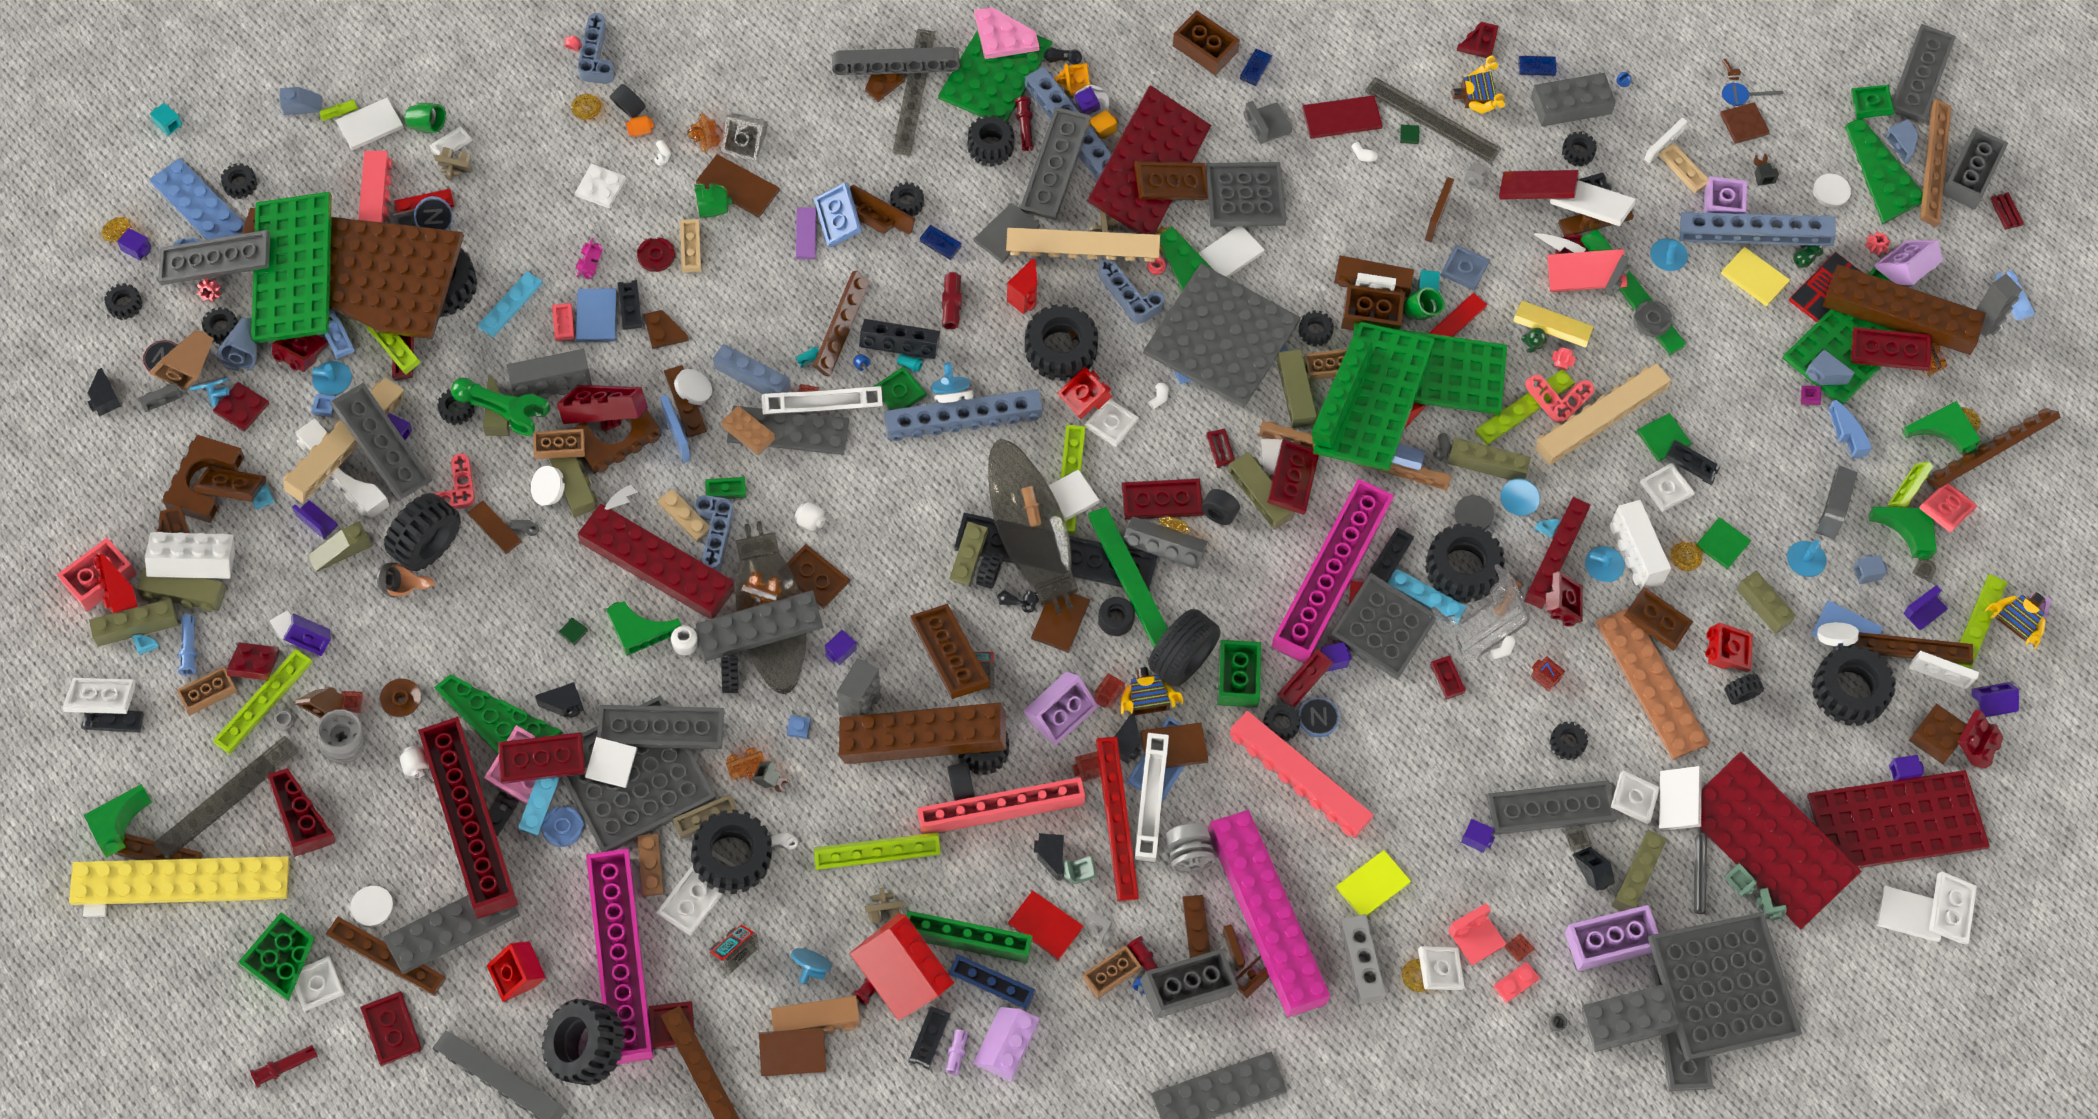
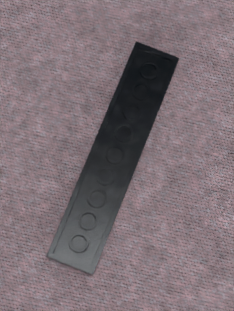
(1088, 556)

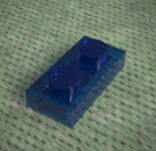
(1537, 65)
(1255, 67)
(940, 242)

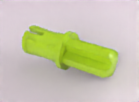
(338, 110)

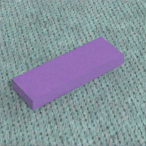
(805, 233)

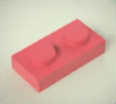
(1516, 982)

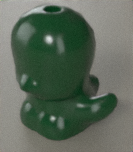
(1807, 255)
(1533, 342)

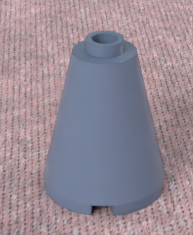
(238, 348)

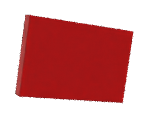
(1047, 924)

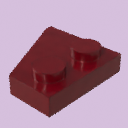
(1480, 41)

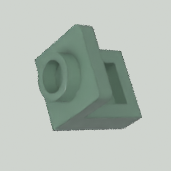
(1080, 870)
(1741, 880)
(1764, 902)

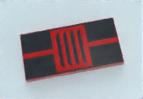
(1812, 293)

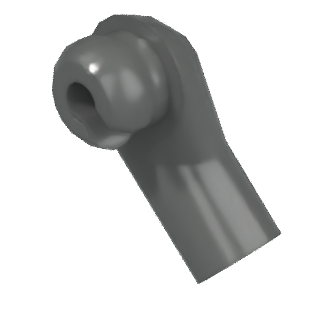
(1442, 453)
(526, 526)

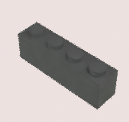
(1998, 303)
(1165, 542)

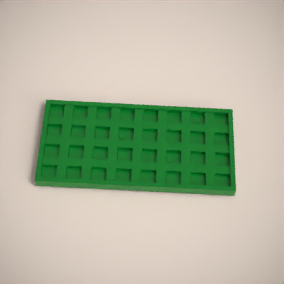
(295, 289)
(1834, 335)
(1462, 374)
(1382, 398)

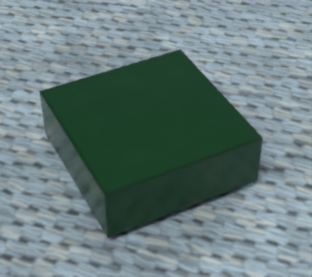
(1409, 134)
(573, 631)

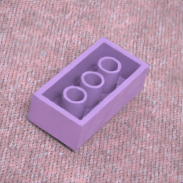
(1611, 937)

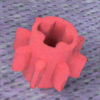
(1877, 243)
(209, 289)
(1563, 358)

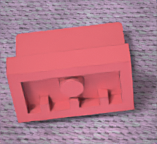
(1476, 935)

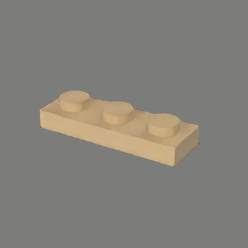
(1684, 168)
(690, 245)
(684, 515)

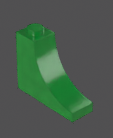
(1949, 424)
(1912, 525)
(636, 632)
(112, 818)

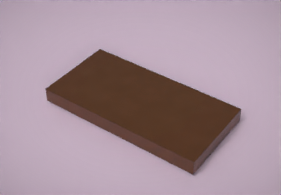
(1171, 180)
(743, 187)

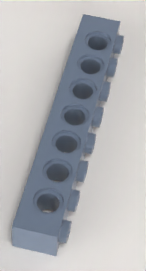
(1043, 79)
(1764, 234)
(971, 407)

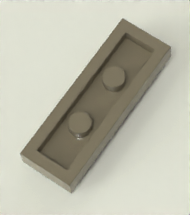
(690, 821)

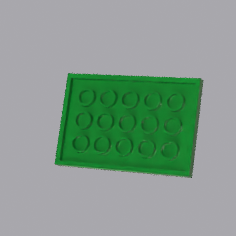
(992, 83)

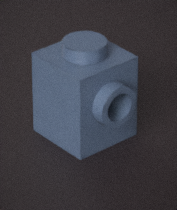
(1870, 569)

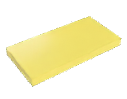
(1553, 323)

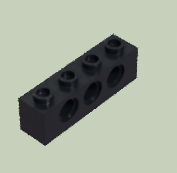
(899, 339)

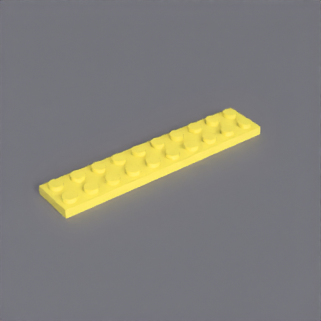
(179, 880)

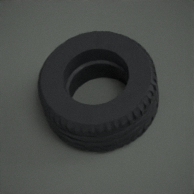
(1184, 647)

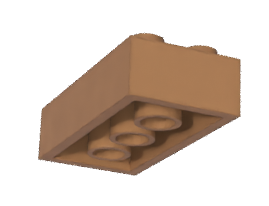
(1324, 364)
(748, 430)
(559, 444)
(206, 691)
(1111, 972)

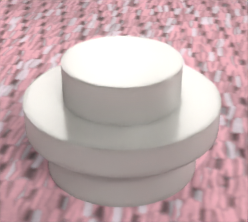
(284, 720)

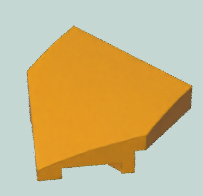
(1073, 78)

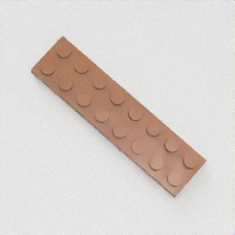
(1653, 685)

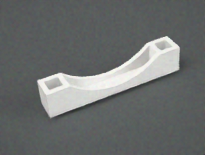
(822, 400)
(367, 496)
(1151, 797)

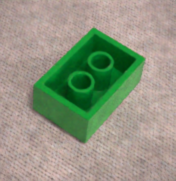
(1239, 673)

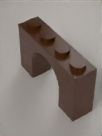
(202, 453)
(601, 455)

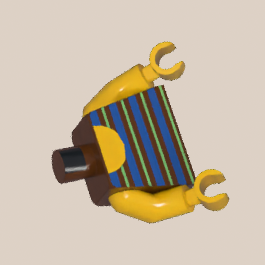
(1479, 89)
(2021, 616)
(1148, 694)

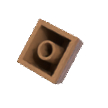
(185, 361)

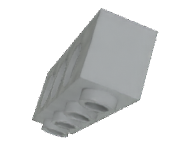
(1365, 991)

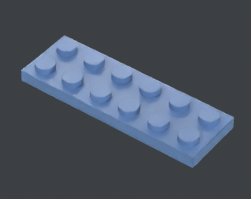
(196, 201)

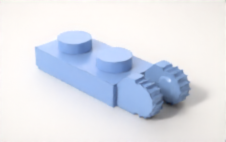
(2022, 308)
(338, 338)

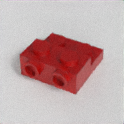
(1085, 392)
(1729, 647)

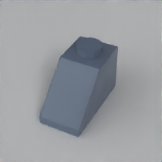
(299, 101)
(1903, 139)
(1828, 370)

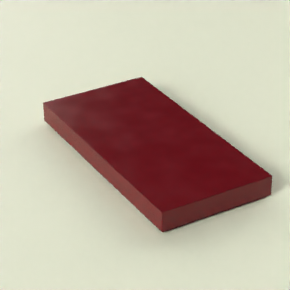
(1342, 117)
(1539, 184)
(1891, 349)
(1293, 477)
(1162, 498)
(541, 758)

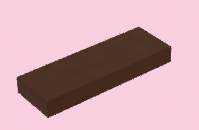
(494, 527)

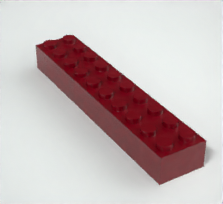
(468, 818)

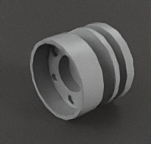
(338, 726)
(1190, 847)

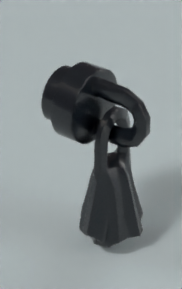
(1052, 55)
(1006, 598)

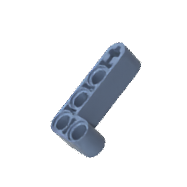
(592, 46)
(1110, 275)
(715, 536)

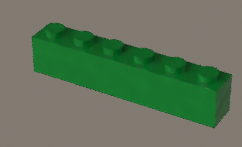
(1342, 392)
(972, 937)

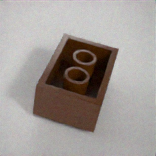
(1205, 42)
(1372, 307)

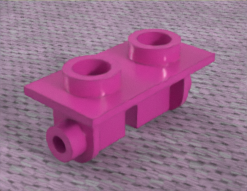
(585, 265)

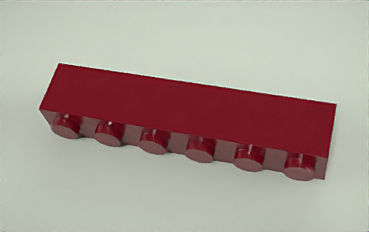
(1557, 552)

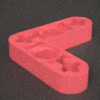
(1557, 403)
(460, 490)

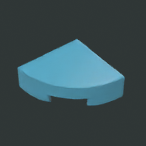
(263, 498)
(1548, 527)
(144, 643)

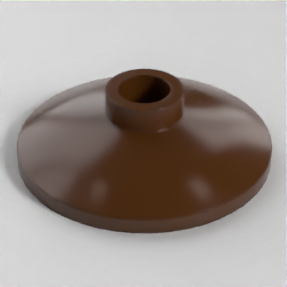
(397, 689)

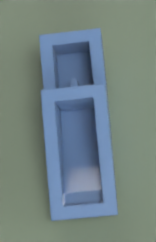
(1849, 430)

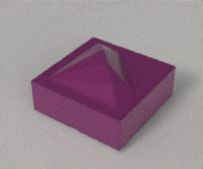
(1810, 395)

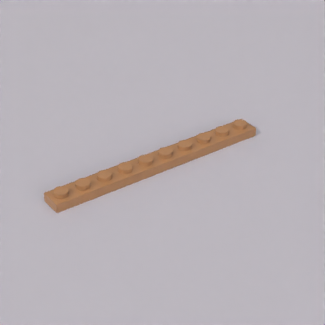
(1424, 475)

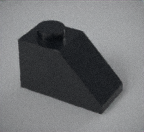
(102, 395)
(561, 700)
(1129, 740)
(1050, 853)
(1595, 868)

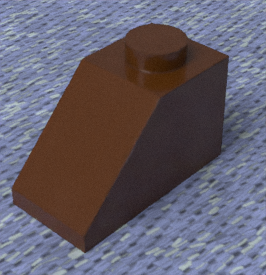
(321, 701)

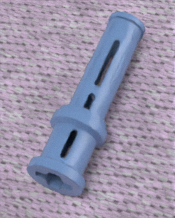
(187, 653)

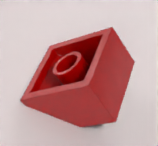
(1023, 288)
(515, 970)

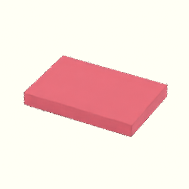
(1948, 507)

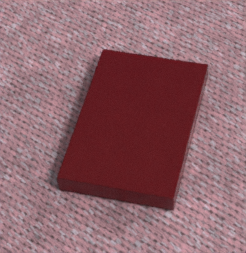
(391, 1028)

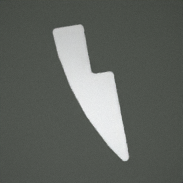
(1559, 243)
(620, 497)

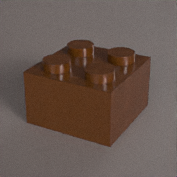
(1938, 734)

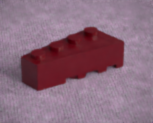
(601, 403)
(300, 820)

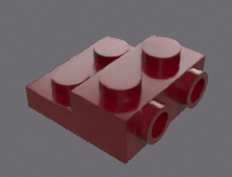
(299, 351)
(1565, 600)
(1980, 740)

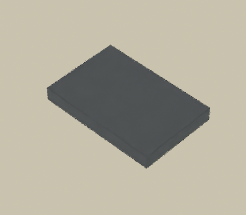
(994, 236)

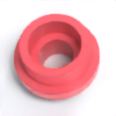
(573, 43)
(1157, 271)

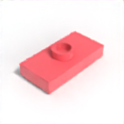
(563, 322)

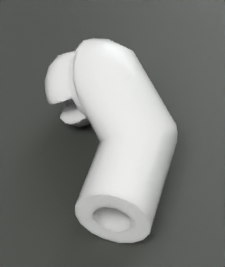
(664, 154)
(1364, 154)
(1162, 395)
(1505, 649)
(784, 839)

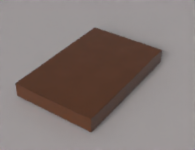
(1439, 209)
(230, 484)
(817, 574)
(1658, 618)
(1061, 628)
(1185, 744)
(792, 1052)

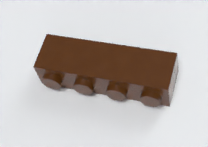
(1349, 267)

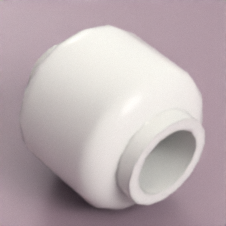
(810, 516)
(684, 640)
(414, 762)

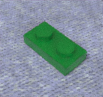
(726, 487)

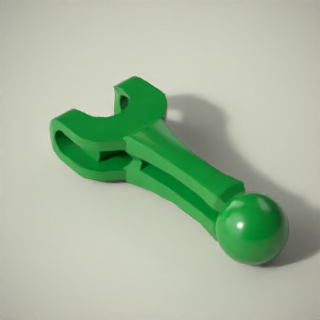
(512, 408)

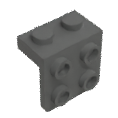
(1267, 122)

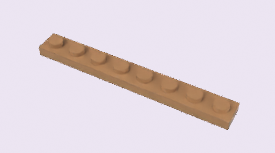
(1935, 163)

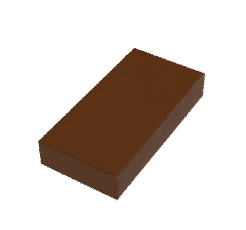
(1234, 947)

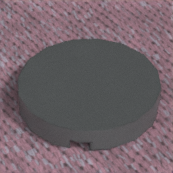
(1652, 318)
(1475, 511)

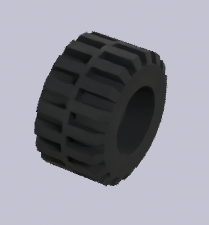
(988, 152)
(986, 761)

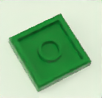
(1872, 101)
(900, 390)
(1660, 434)
(1723, 543)

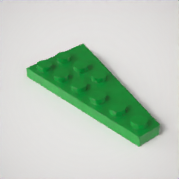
(1886, 179)
(1181, 256)
(489, 716)

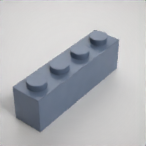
(750, 371)

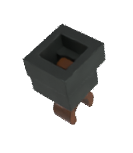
(1764, 172)
(769, 777)

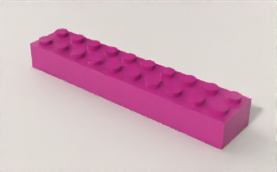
(1332, 571)
(1268, 914)
(620, 949)

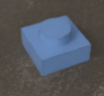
(322, 405)
(798, 727)

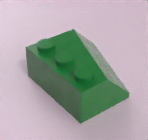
(278, 956)

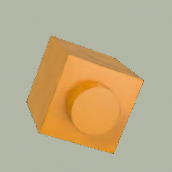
(1104, 124)

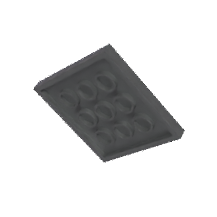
(1245, 194)
(1383, 626)

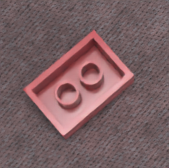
(82, 576)

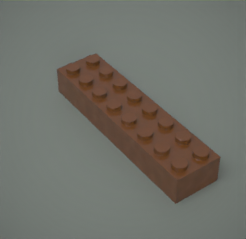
(1904, 309)
(922, 733)

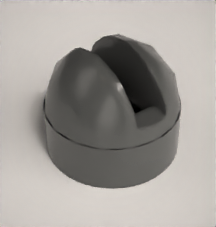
(1561, 1024)

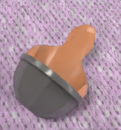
(398, 581)

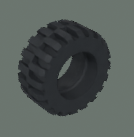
(461, 286)
(1055, 321)
(422, 532)
(1456, 583)
(1841, 704)
(739, 827)
(602, 1047)

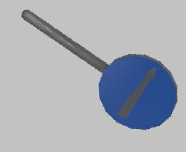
(1738, 94)

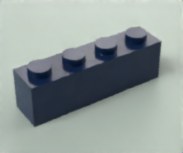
(992, 982)

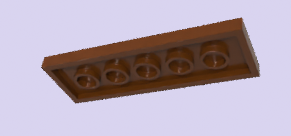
(950, 651)

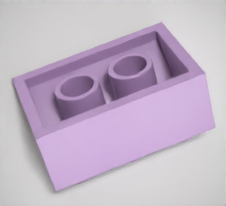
(1910, 261)
(1061, 707)
(1006, 1042)

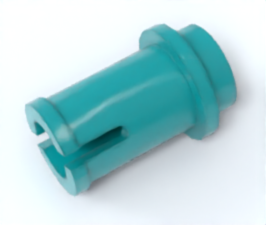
(807, 356)
(910, 362)

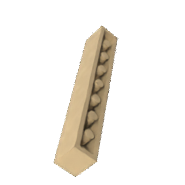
(1083, 243)
(1602, 414)
(335, 448)

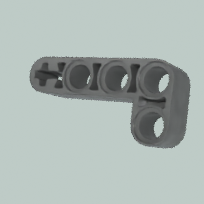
(1837, 502)

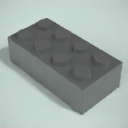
(1573, 99)
(1974, 168)
(549, 374)
(1189, 983)
(1630, 1018)

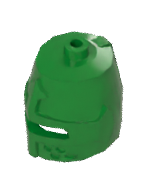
(419, 117)
(712, 201)
(1421, 304)

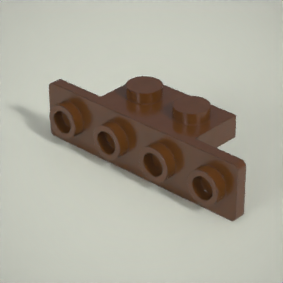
(880, 214)
(1584, 223)

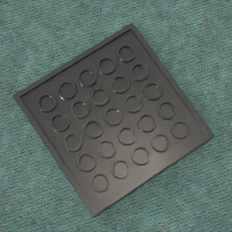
(1222, 335)
(658, 789)
(1725, 985)

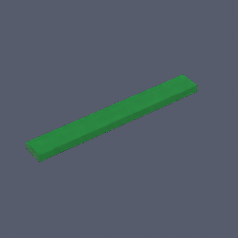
(1634, 292)
(1128, 574)

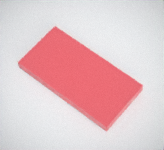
(1583, 270)

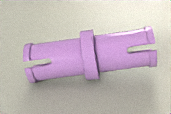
(956, 1052)

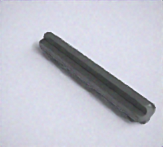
(1700, 874)

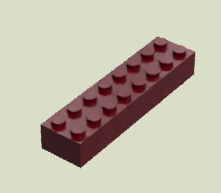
(656, 562)

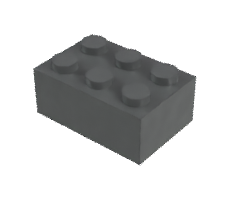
(859, 690)

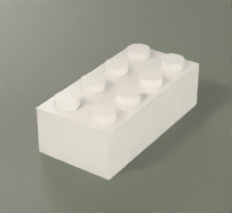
(1640, 545)
(190, 555)

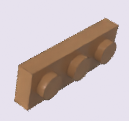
(650, 865)

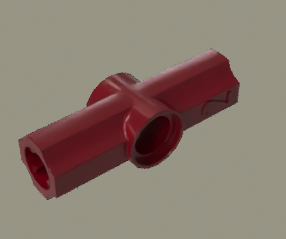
(951, 300)

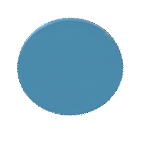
(1669, 254)
(331, 378)
(950, 384)
(212, 392)
(1520, 497)
(1806, 558)
(1604, 564)
(813, 963)

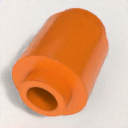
(639, 126)

